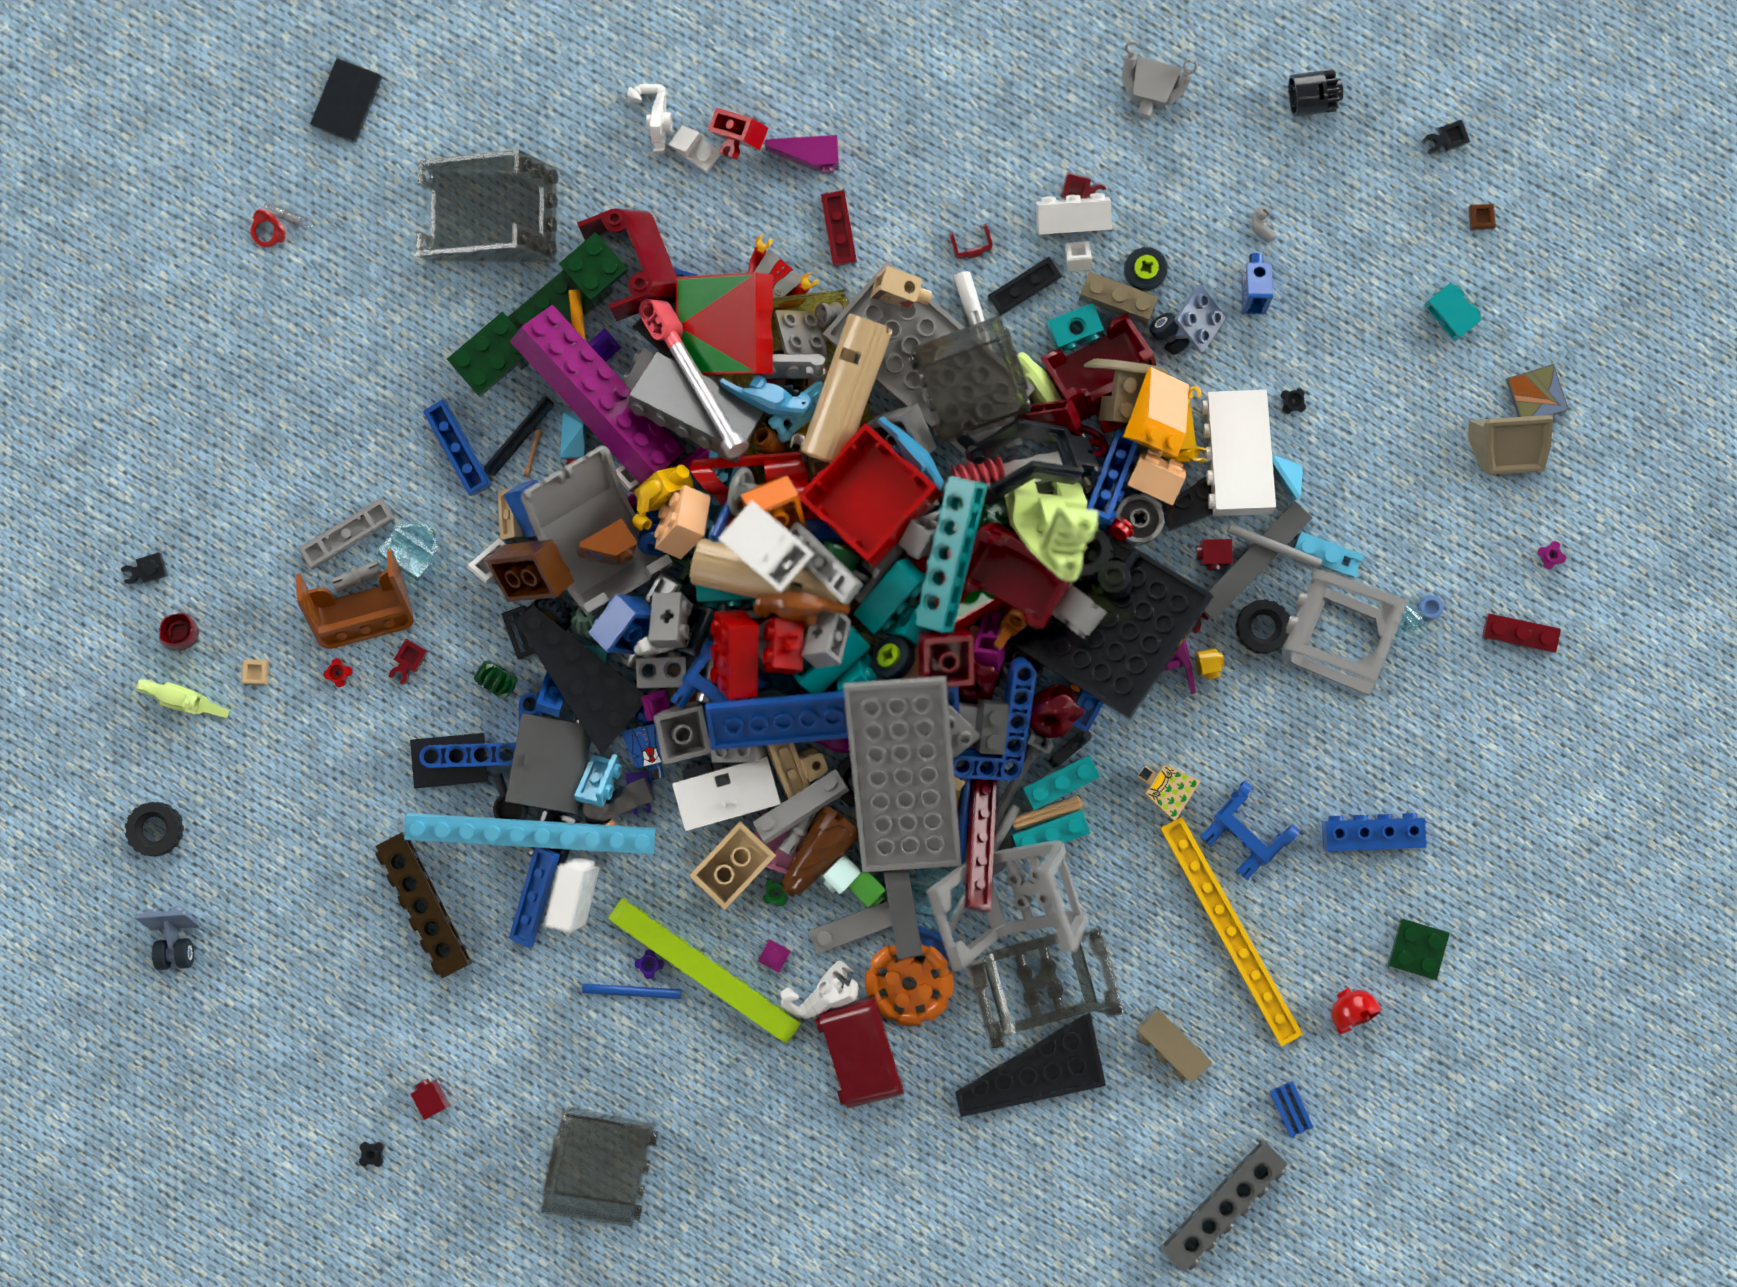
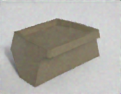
(1511, 443)

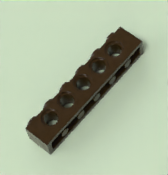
(458, 956)

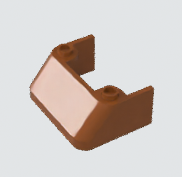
(359, 614)

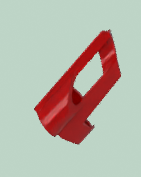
(774, 465)

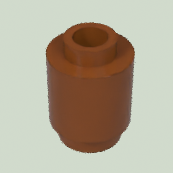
(767, 441)

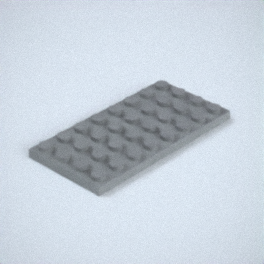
(910, 328)
(903, 773)

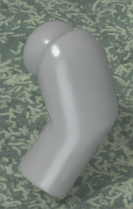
(1259, 224)

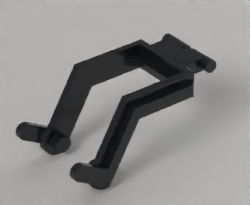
(1073, 450)

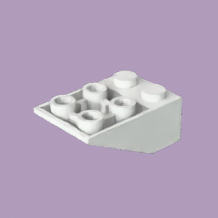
(766, 546)

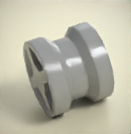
(827, 313)

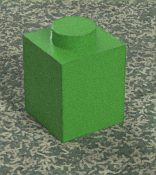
(867, 889)

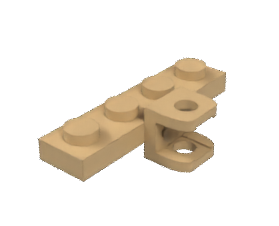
(796, 768)

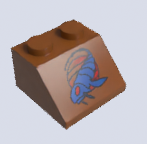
(609, 545)

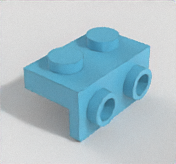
(598, 780)

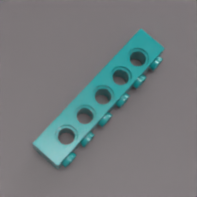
(961, 546)

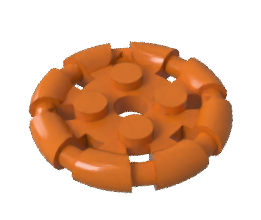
(910, 997)

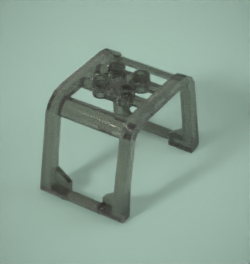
(999, 1034)

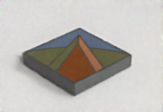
(1537, 392)

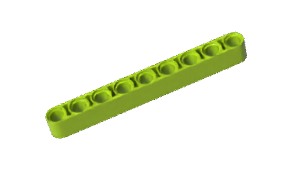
(704, 971)

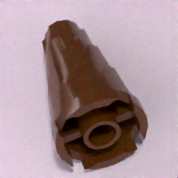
(825, 843)

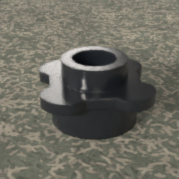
(1299, 405)
(376, 1159)

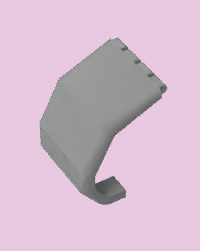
(574, 507)

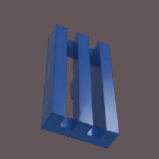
(1300, 1129)

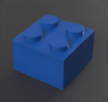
(622, 624)

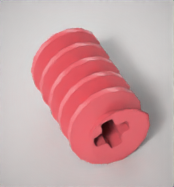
(987, 472)

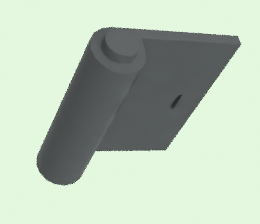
(548, 763)

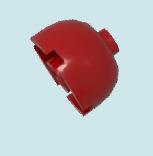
(1353, 1009)

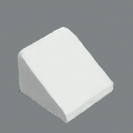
(1078, 256)

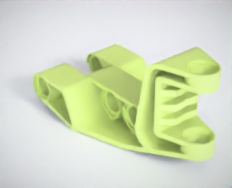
(1053, 525)

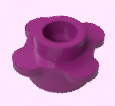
(1544, 553)

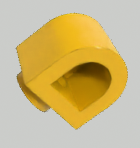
(1209, 663)

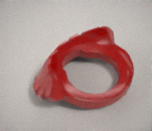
(278, 232)

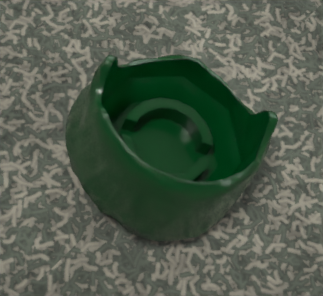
(845, 555)

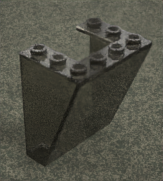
(490, 208)

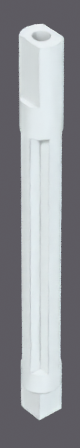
(974, 314)

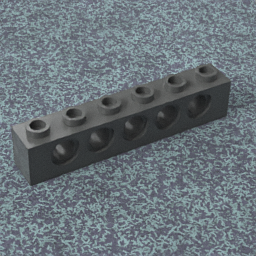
(1209, 1209)

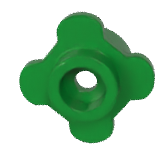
(770, 897)

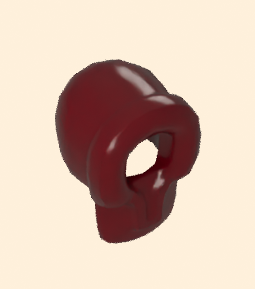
(984, 684)
(1054, 711)

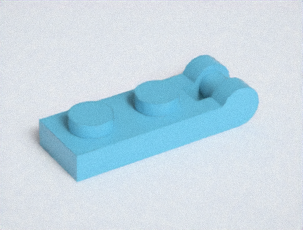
(795, 423)
(1330, 553)

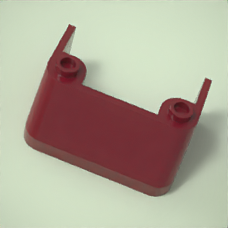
(658, 275)

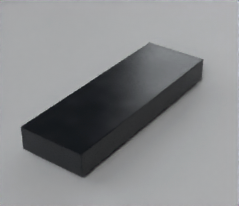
(1024, 286)
(621, 801)

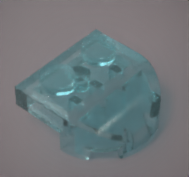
(413, 548)
(921, 882)

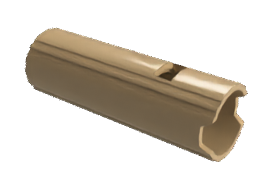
(846, 387)
(722, 570)

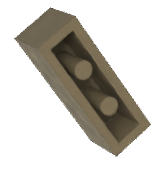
(1118, 298)
(1172, 1046)

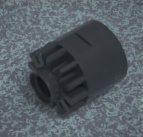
(1314, 92)

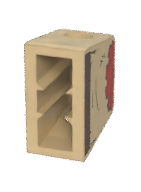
(891, 287)

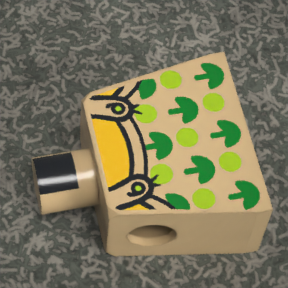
(1168, 789)

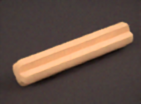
(1047, 813)

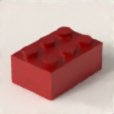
(735, 654)

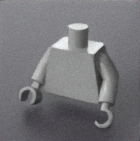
(1153, 82)

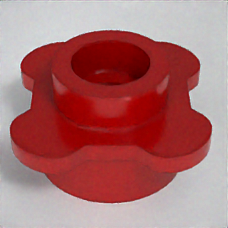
(345, 671)

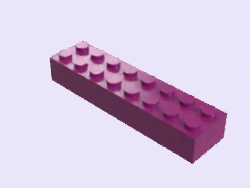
(595, 394)

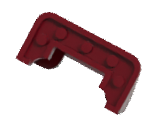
(1088, 385)
(1012, 573)
(860, 1053)

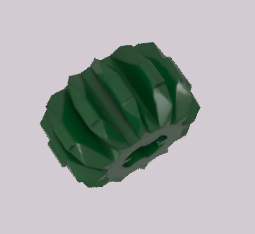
(495, 679)

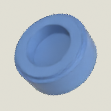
(1431, 606)

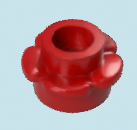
(1121, 529)

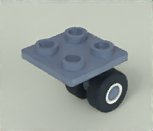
(1194, 323)
(172, 949)

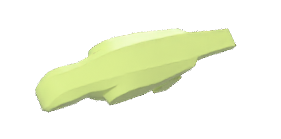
(1038, 377)
(180, 698)

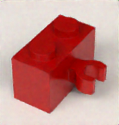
(737, 131)
(783, 646)

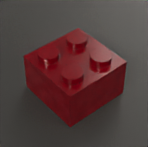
(947, 655)

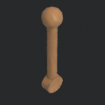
(537, 433)

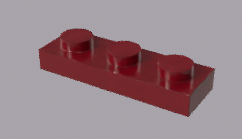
(838, 228)
(1521, 633)

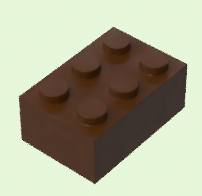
(530, 570)

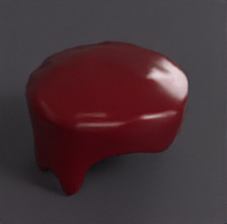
(178, 632)

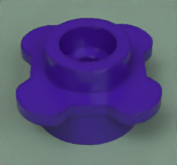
(644, 968)

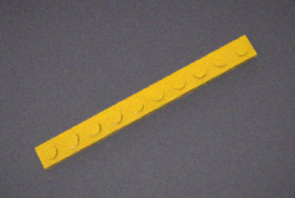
(1231, 931)

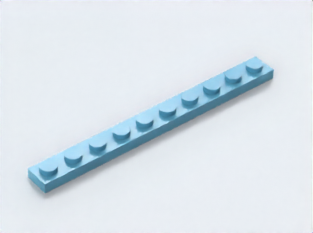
(529, 833)

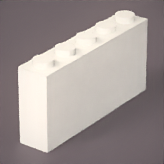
(1239, 453)
(572, 894)

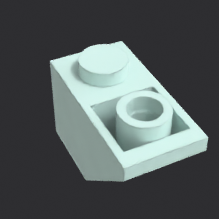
(841, 875)

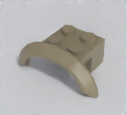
(1125, 390)

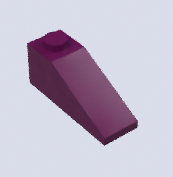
(813, 152)
(984, 651)

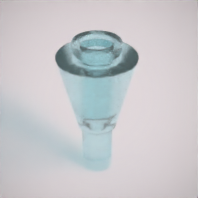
(1411, 617)

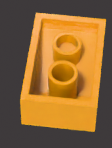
(1159, 413)

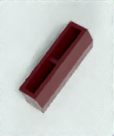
(1056, 413)

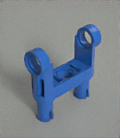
(695, 682)
(1227, 822)

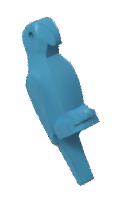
(770, 397)
(912, 452)

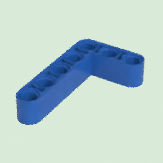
(1016, 730)
(469, 749)

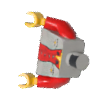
(785, 279)

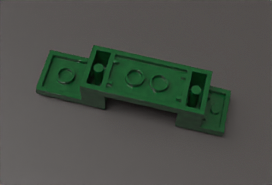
(489, 352)

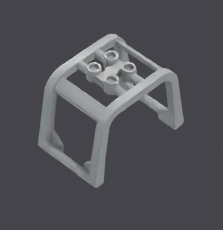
(1309, 609)
(1040, 882)

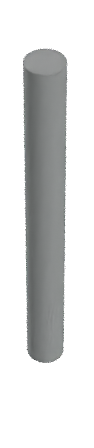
(1274, 545)

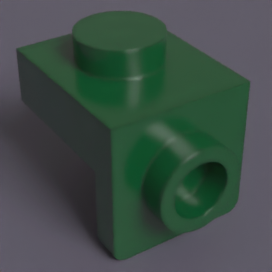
(685, 562)

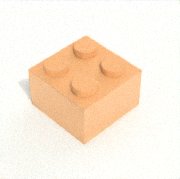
(1157, 476)
(682, 522)

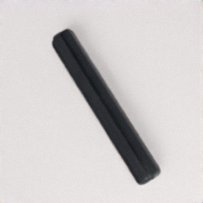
(519, 436)

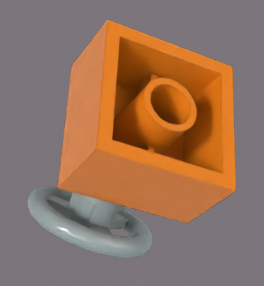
(774, 497)

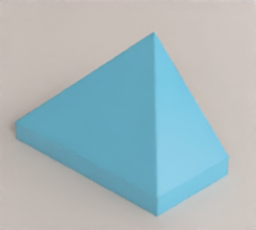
(573, 437)
(1289, 476)

